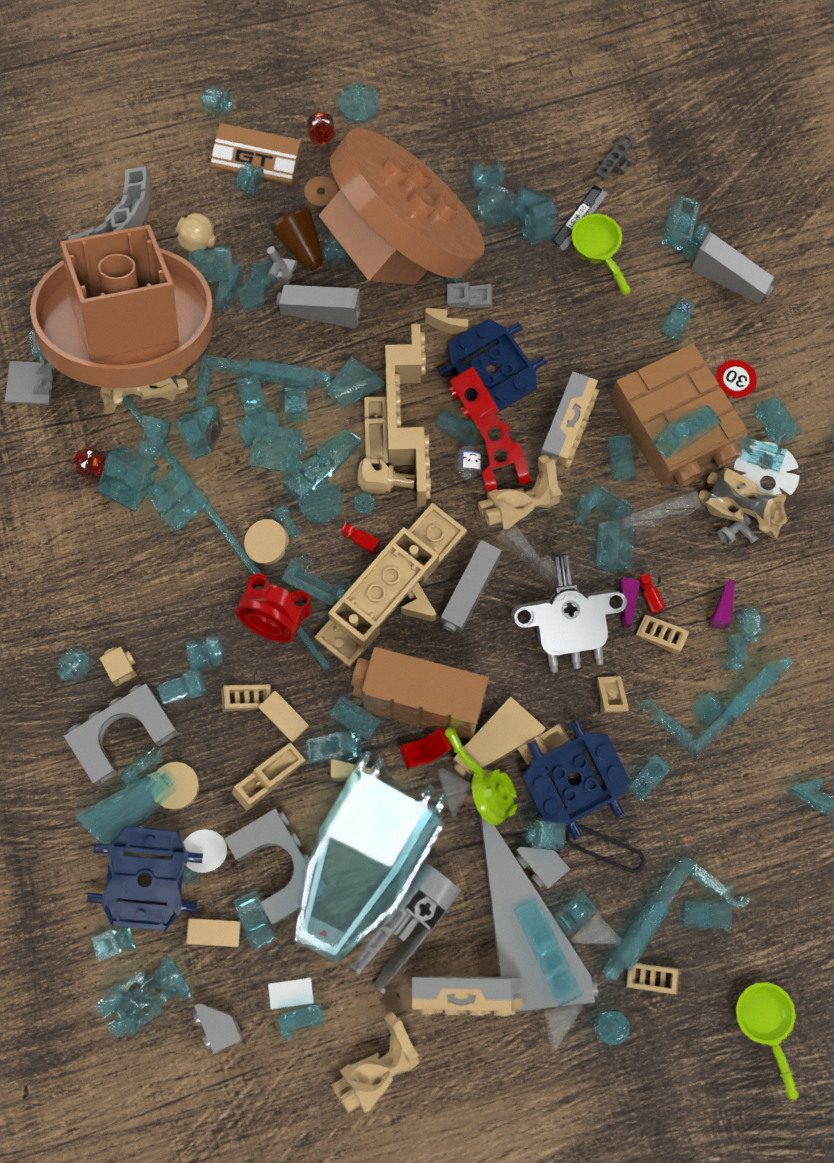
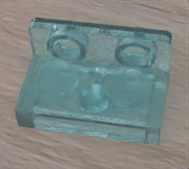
(776, 420)

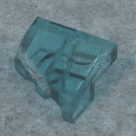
(353, 383)

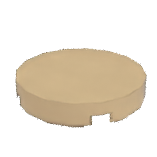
(266, 541)
(185, 783)

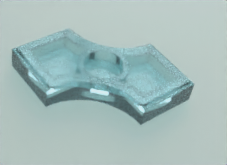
(253, 291)

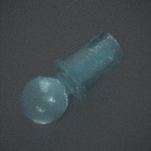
(691, 250)

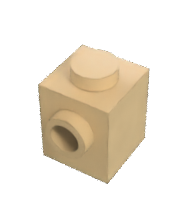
(118, 665)

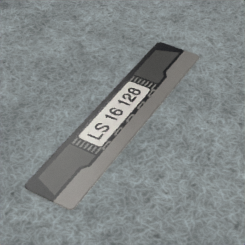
(586, 207)

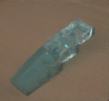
(326, 462)
(548, 952)

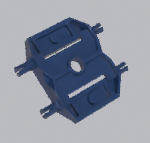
(515, 372)
(587, 794)
(165, 874)

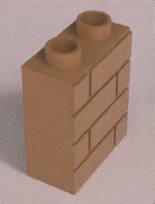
(668, 392)
(419, 692)

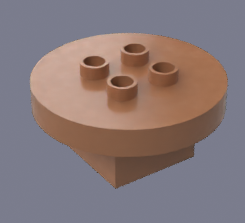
(397, 213)
(121, 310)

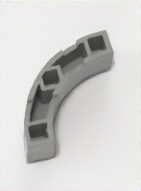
(132, 208)

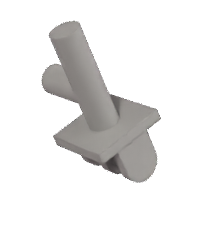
(281, 267)

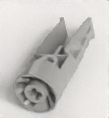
(436, 896)

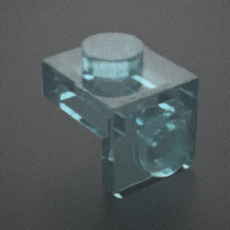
(485, 176)
(738, 649)
(113, 943)

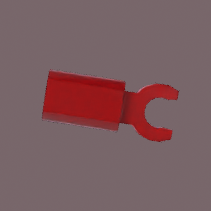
(361, 538)
(650, 594)

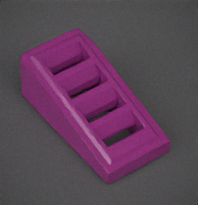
(629, 589)
(723, 611)

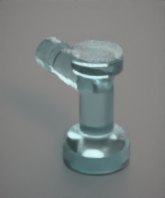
(282, 514)

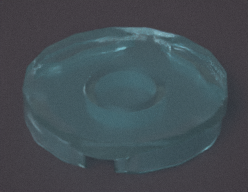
(358, 102)
(322, 504)

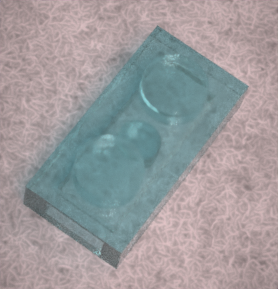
(621, 458)
(354, 718)

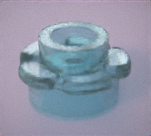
(364, 508)

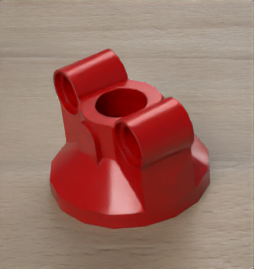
(272, 610)

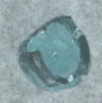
(490, 203)

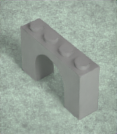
(87, 738)
(272, 831)

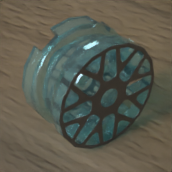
(249, 179)

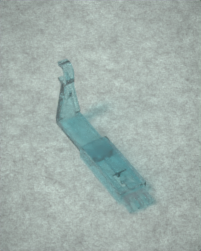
(267, 372)
(731, 713)
(656, 910)

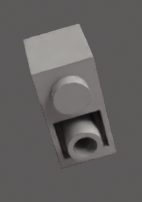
(544, 865)
(219, 1027)

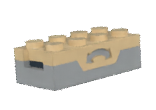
(570, 420)
(466, 993)

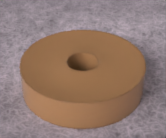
(317, 185)

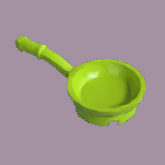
(597, 240)
(491, 790)
(768, 1018)

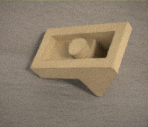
(420, 606)
(612, 695)

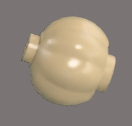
(195, 232)

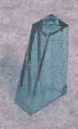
(127, 807)

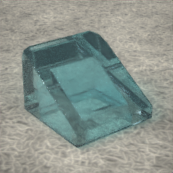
(708, 707)

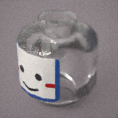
(468, 462)

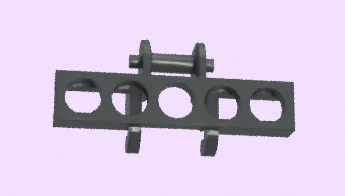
(605, 164)

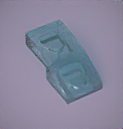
(228, 290)
(254, 920)

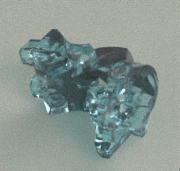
(129, 1003)

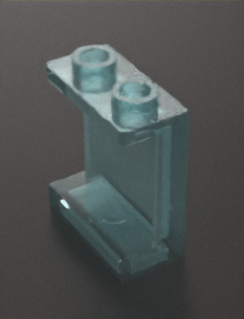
(318, 588)

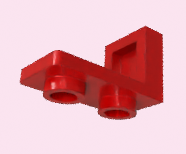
(425, 750)

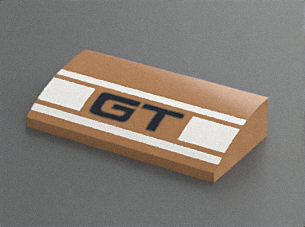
(269, 151)

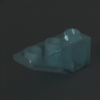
(686, 431)

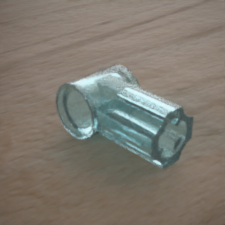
(457, 427)
(189, 685)

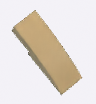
(376, 429)
(267, 776)

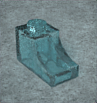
(336, 746)

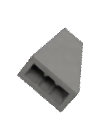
(732, 269)
(321, 304)
(470, 587)

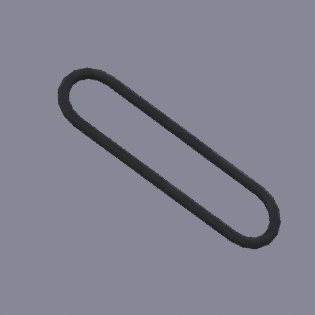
(605, 859)

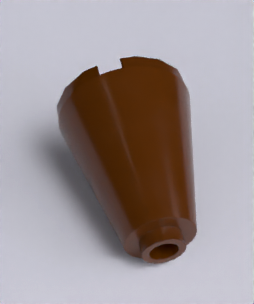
(300, 237)

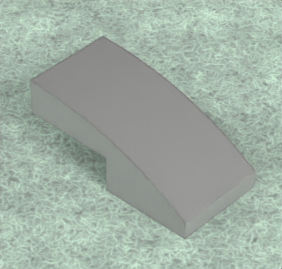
(469, 296)

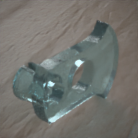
(129, 774)

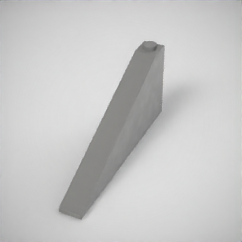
(507, 890)

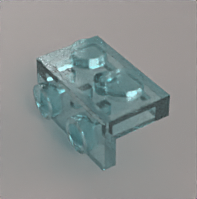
(213, 263)

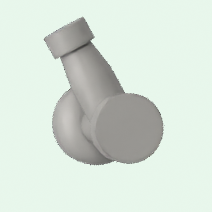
(727, 534)

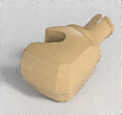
(383, 480)

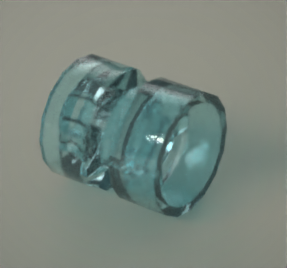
(205, 652)
(611, 1027)

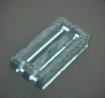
(754, 454)

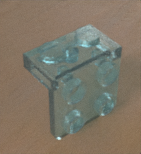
(278, 450)
(177, 498)
(603, 501)

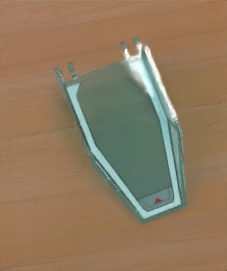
(364, 860)

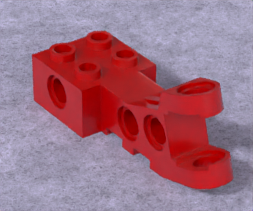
(484, 415)

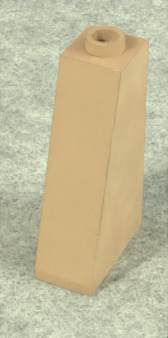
(500, 736)

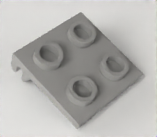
(29, 383)

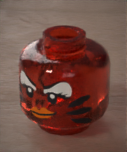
(321, 126)
(90, 463)

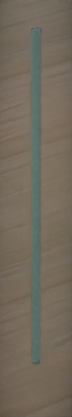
(230, 538)

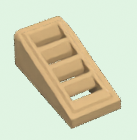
(667, 645)
(236, 689)
(341, 770)
(673, 981)

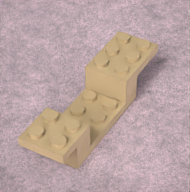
(407, 445)
(386, 582)

